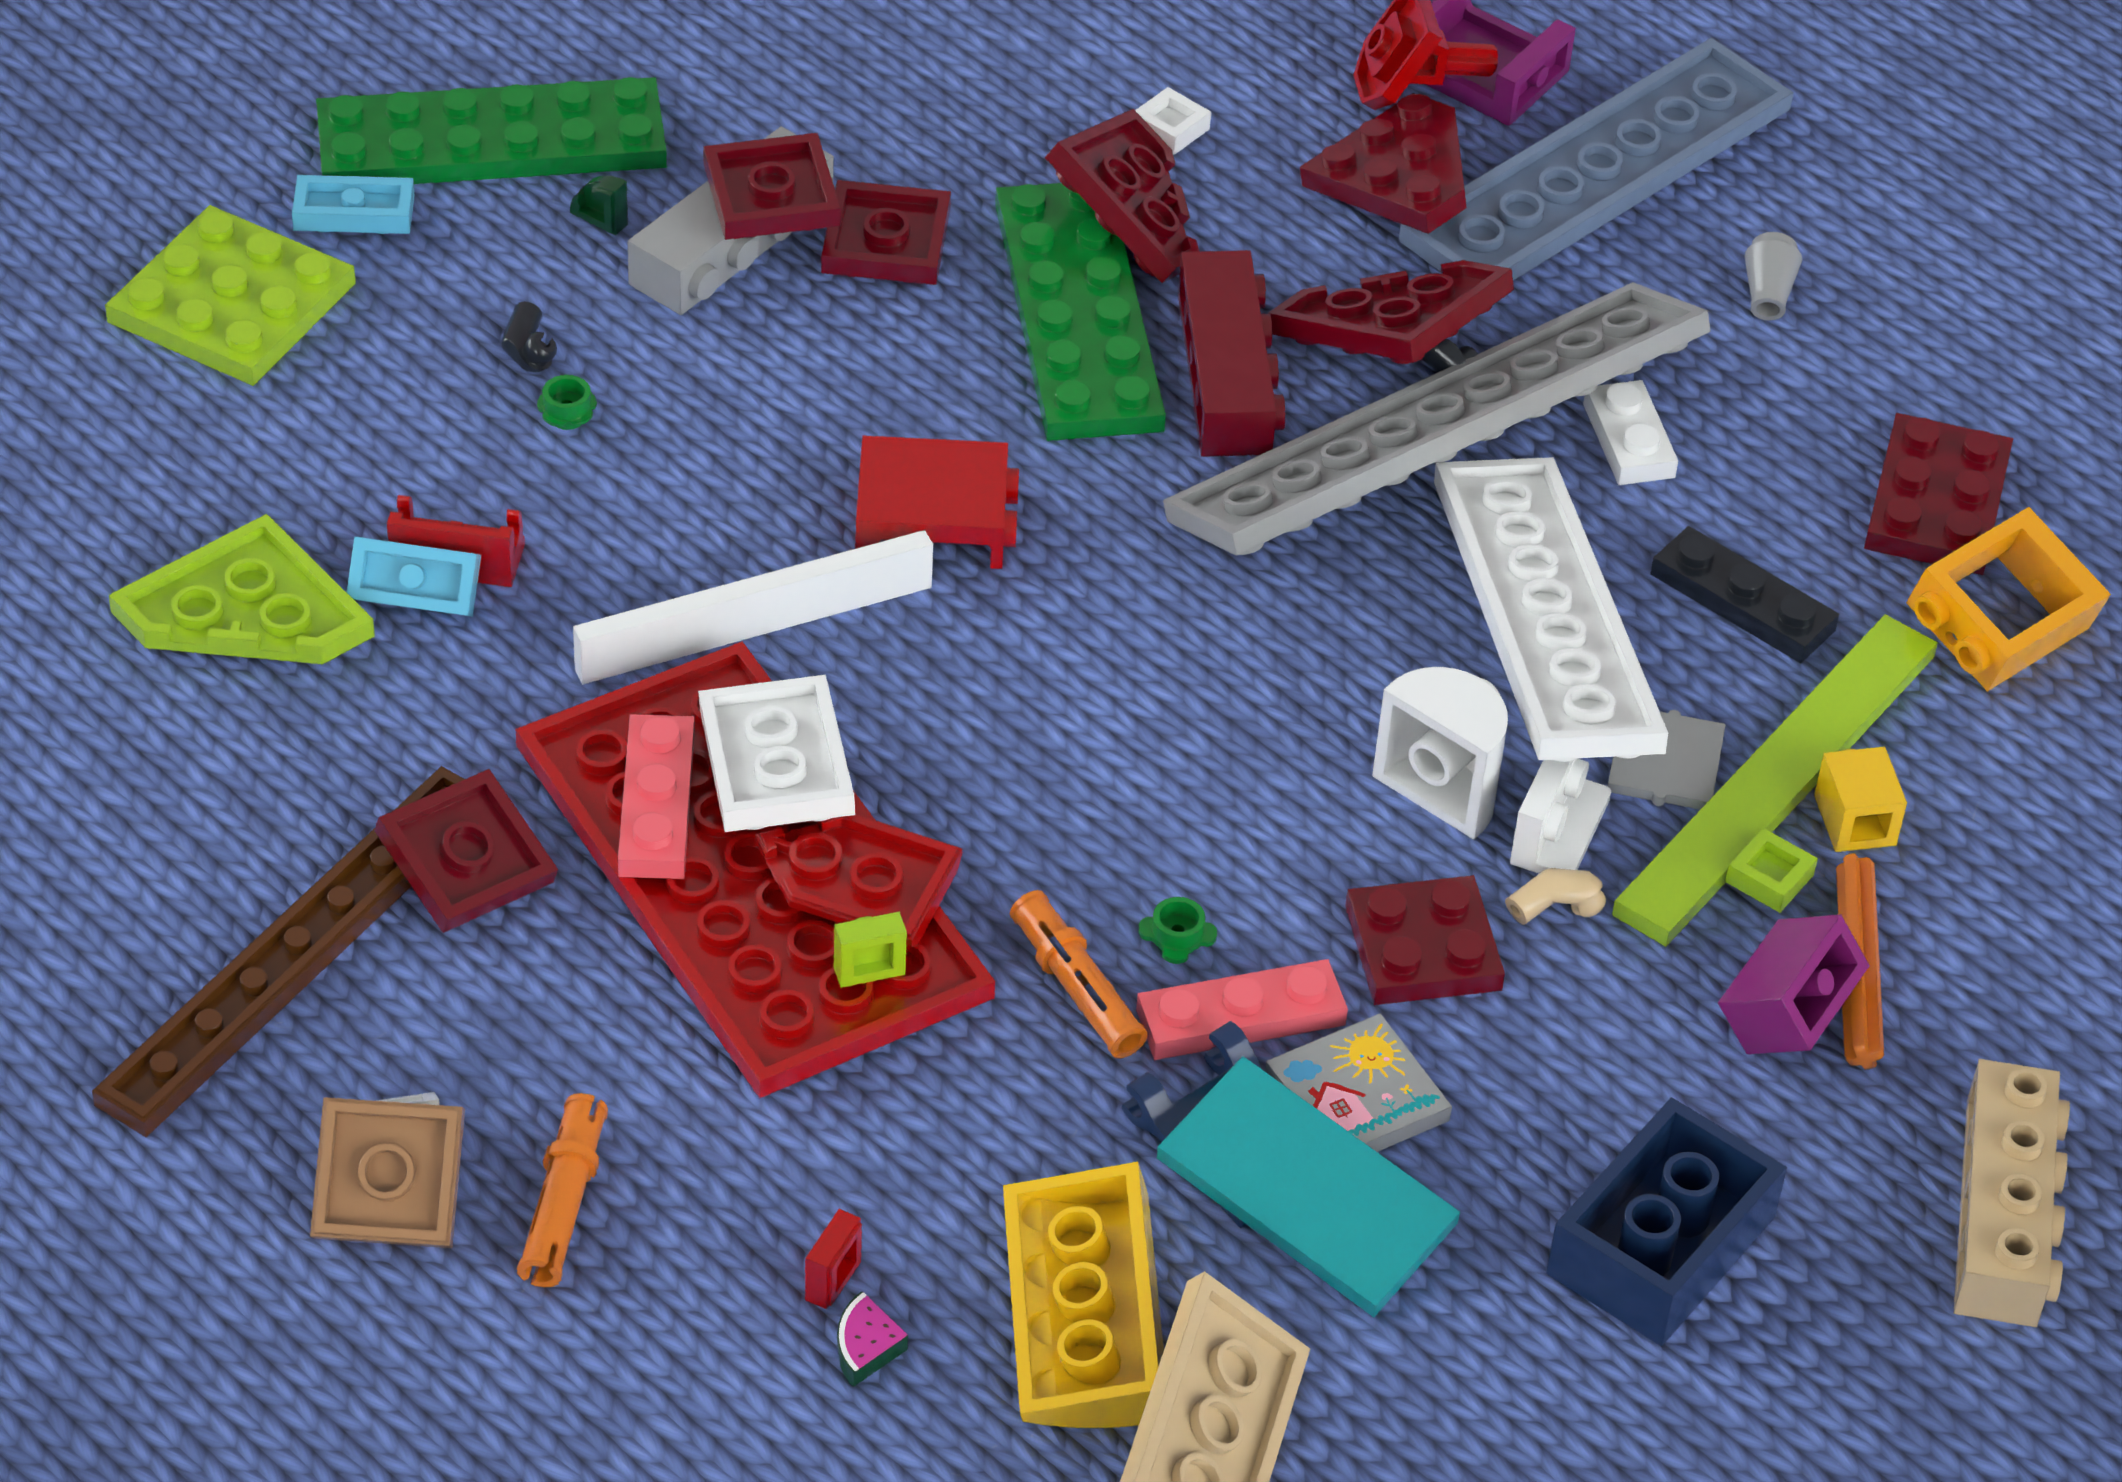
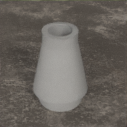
(1771, 271)

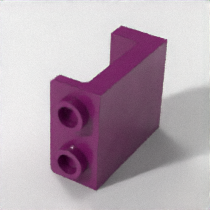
(1525, 62)

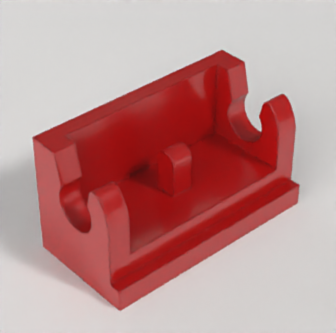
(498, 547)

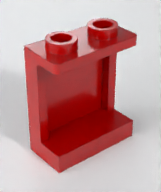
(939, 487)

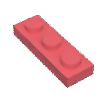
(656, 796)
(1259, 1003)

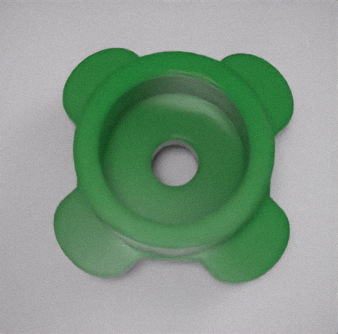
(1178, 929)

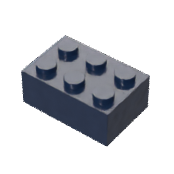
(1666, 1221)

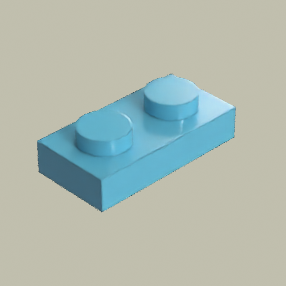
(353, 204)
(413, 576)

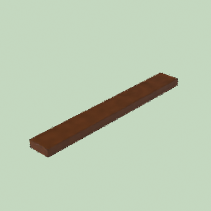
(258, 982)

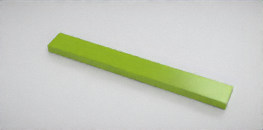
(1773, 779)

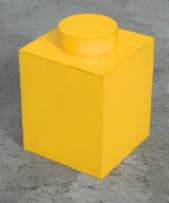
(1860, 799)

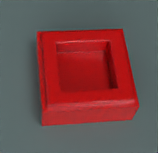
(833, 1259)

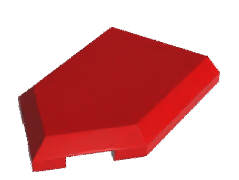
(860, 870)

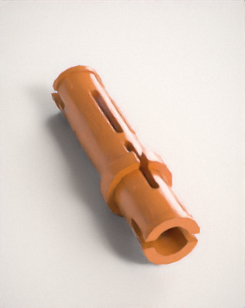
(1040, 923)
(569, 1167)

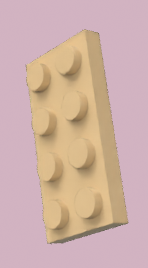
(1217, 1393)

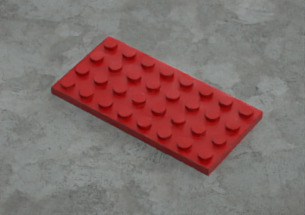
(726, 929)

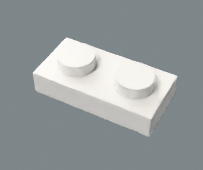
(1631, 433)

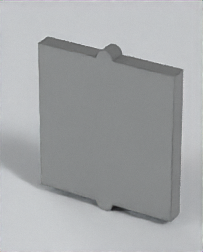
(1680, 776)

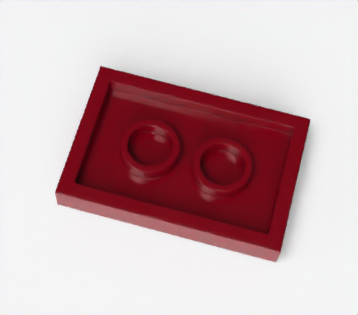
(1936, 489)

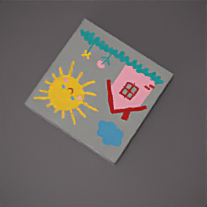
(1364, 1083)

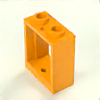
(2041, 566)

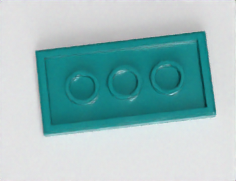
(1308, 1186)

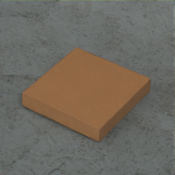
(387, 1172)

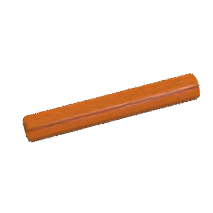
(1863, 1006)

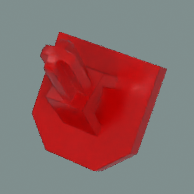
(1413, 50)

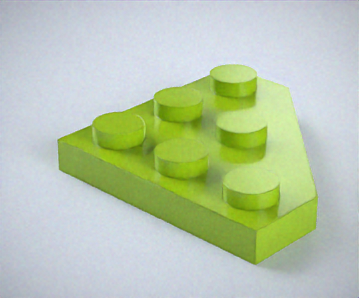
(244, 598)

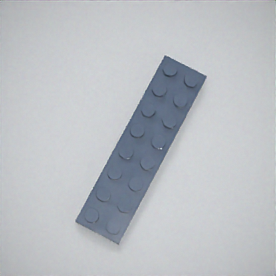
(1606, 161)

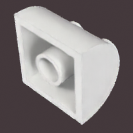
(1443, 744)

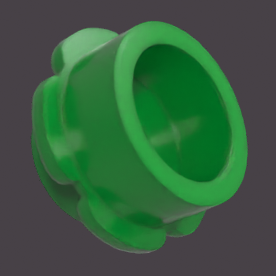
(566, 402)

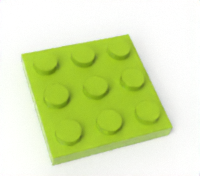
(230, 294)

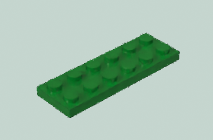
(494, 131)
(1078, 316)

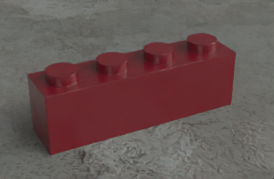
(1228, 353)

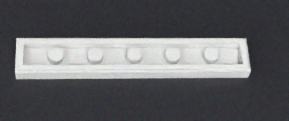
(752, 607)

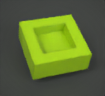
(1771, 870)
(870, 949)

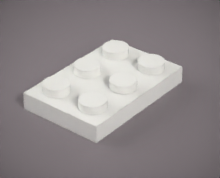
(776, 753)

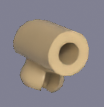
(1557, 885)

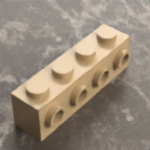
(2009, 1194)

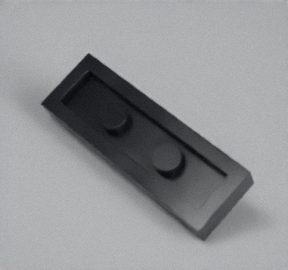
(1744, 594)

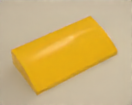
(1083, 1297)

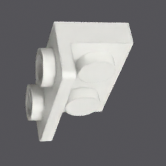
(1558, 817)

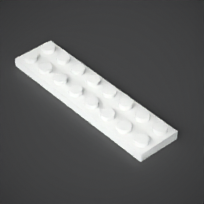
(1549, 610)

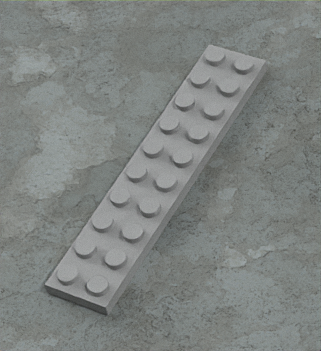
(1434, 418)

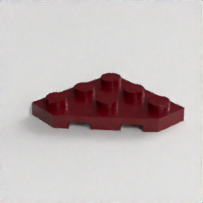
(1397, 165)
(1126, 180)
(1392, 313)

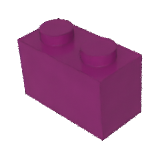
(1793, 984)

